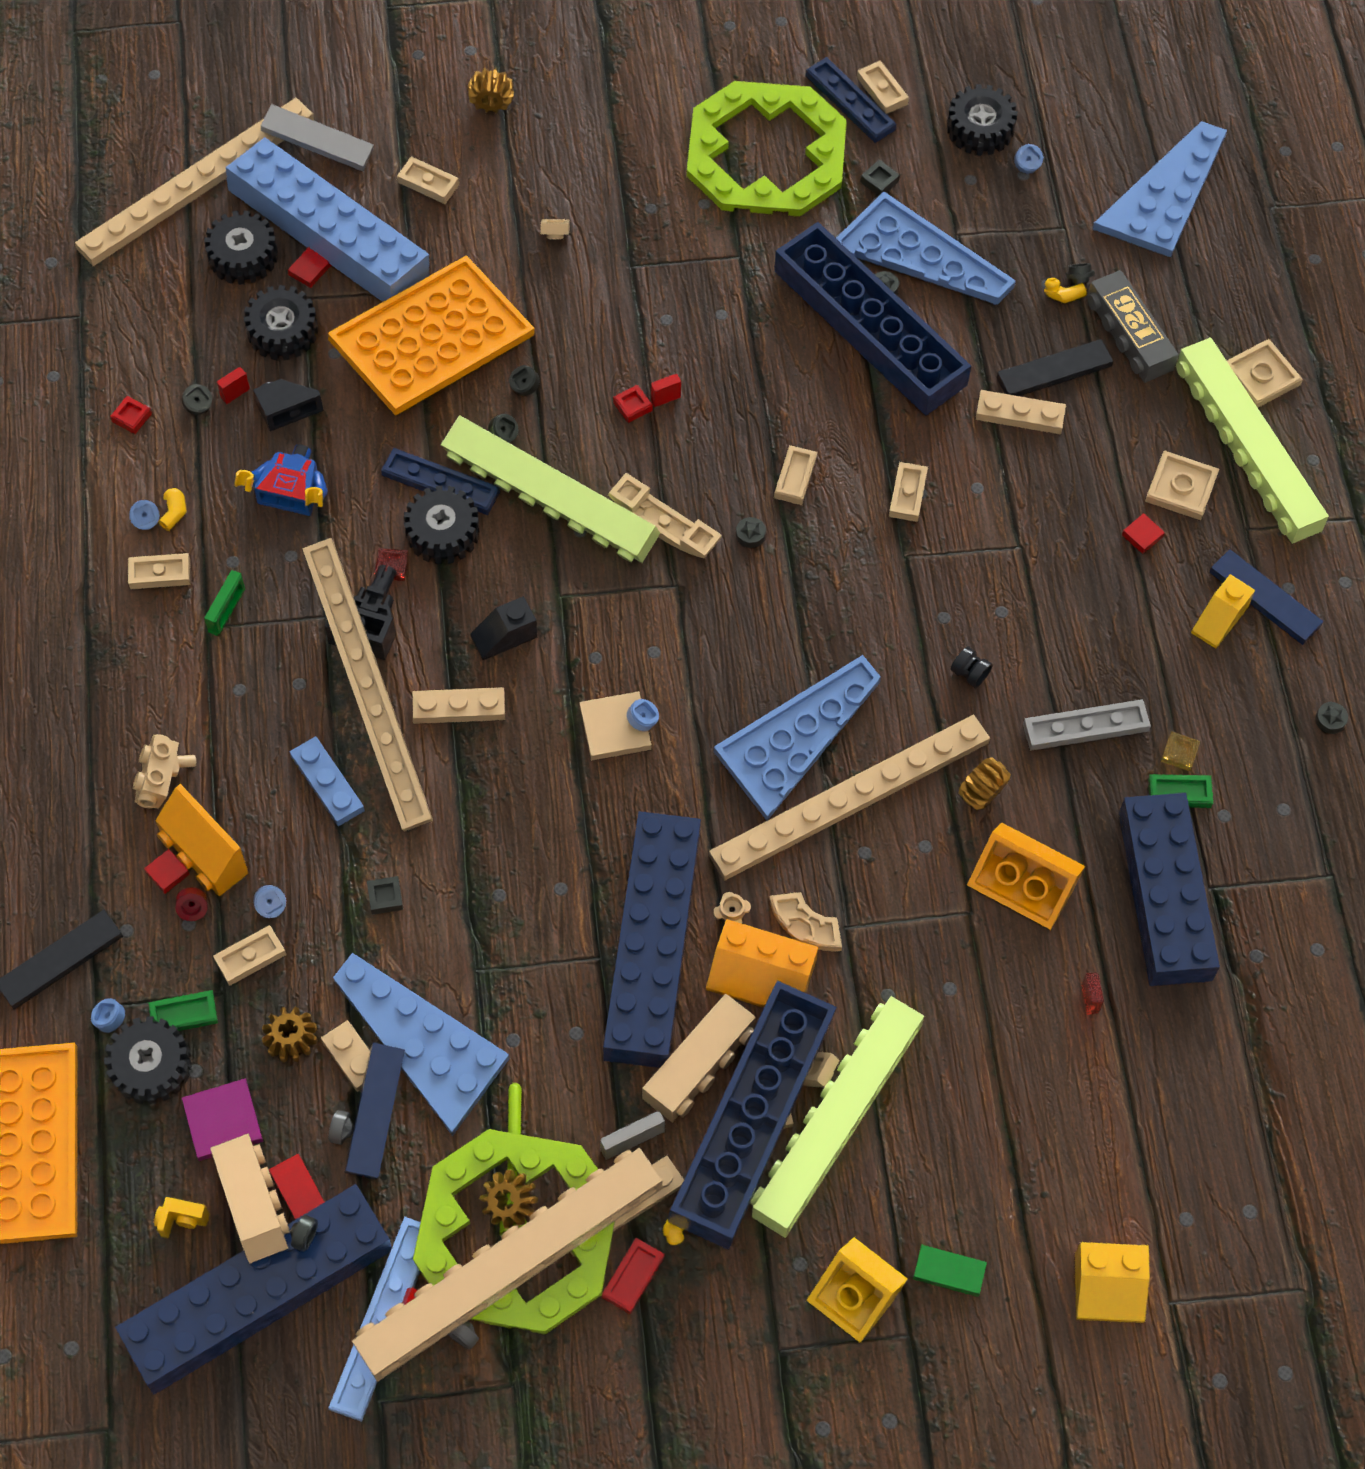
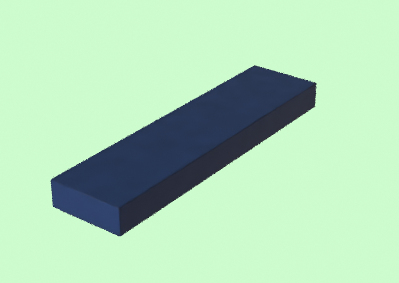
(850, 100)
(426, 474)
(1269, 598)
(374, 1111)

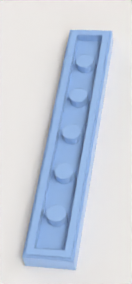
(399, 1273)

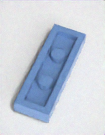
(327, 781)

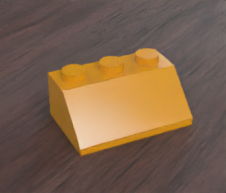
(200, 842)
(1025, 875)
(753, 960)

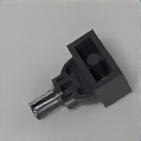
(375, 613)

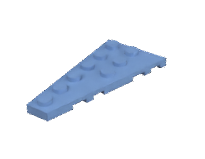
(1163, 199)
(907, 243)
(785, 743)
(440, 1055)

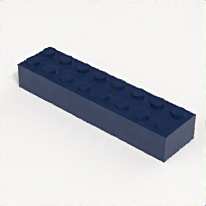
(872, 318)
(652, 940)
(751, 1115)
(247, 1297)

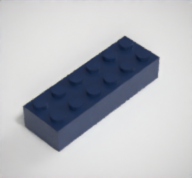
(1168, 889)

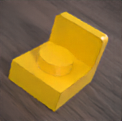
(185, 1213)

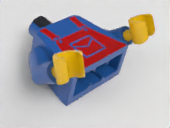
(286, 482)

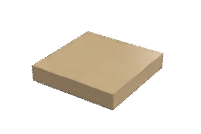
(1264, 372)
(1182, 485)
(608, 728)

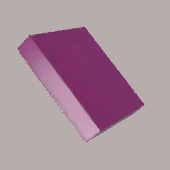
(221, 1116)

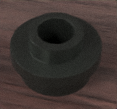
(1080, 272)

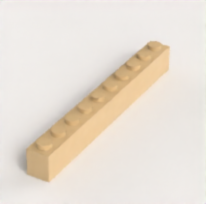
(507, 1264)

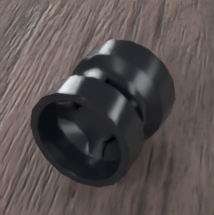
(971, 667)

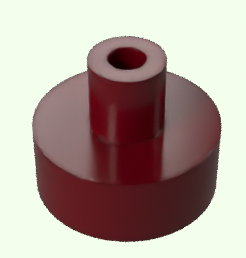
(191, 904)

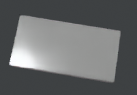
(632, 1135)

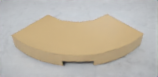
(804, 924)

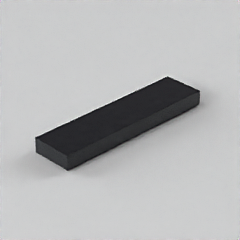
(1055, 368)
(59, 959)

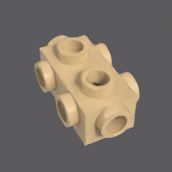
(158, 766)

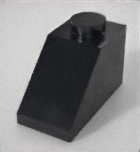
(286, 403)
(505, 628)

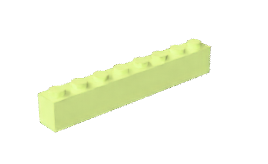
(1251, 441)
(551, 489)
(837, 1116)

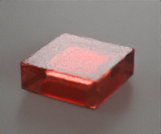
(394, 558)
(1092, 993)

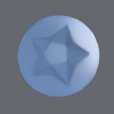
(1028, 158)
(144, 514)
(642, 715)
(269, 901)
(108, 1015)

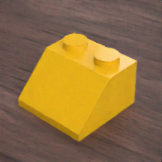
(1111, 1282)
(856, 1289)

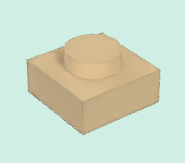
(555, 228)
(821, 1070)

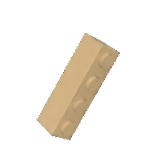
(699, 1058)
(249, 1198)

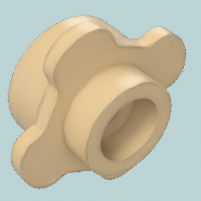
(728, 901)

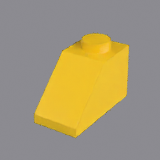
(1223, 611)

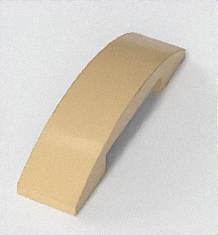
(674, 528)

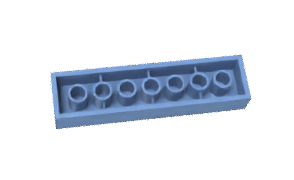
(326, 220)

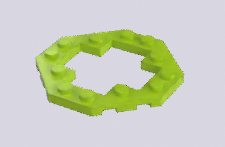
(762, 194)
(444, 1218)

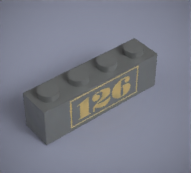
(1132, 326)

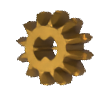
(490, 90)
(984, 783)
(297, 1041)
(498, 1201)

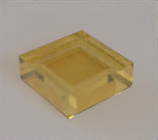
(1180, 751)

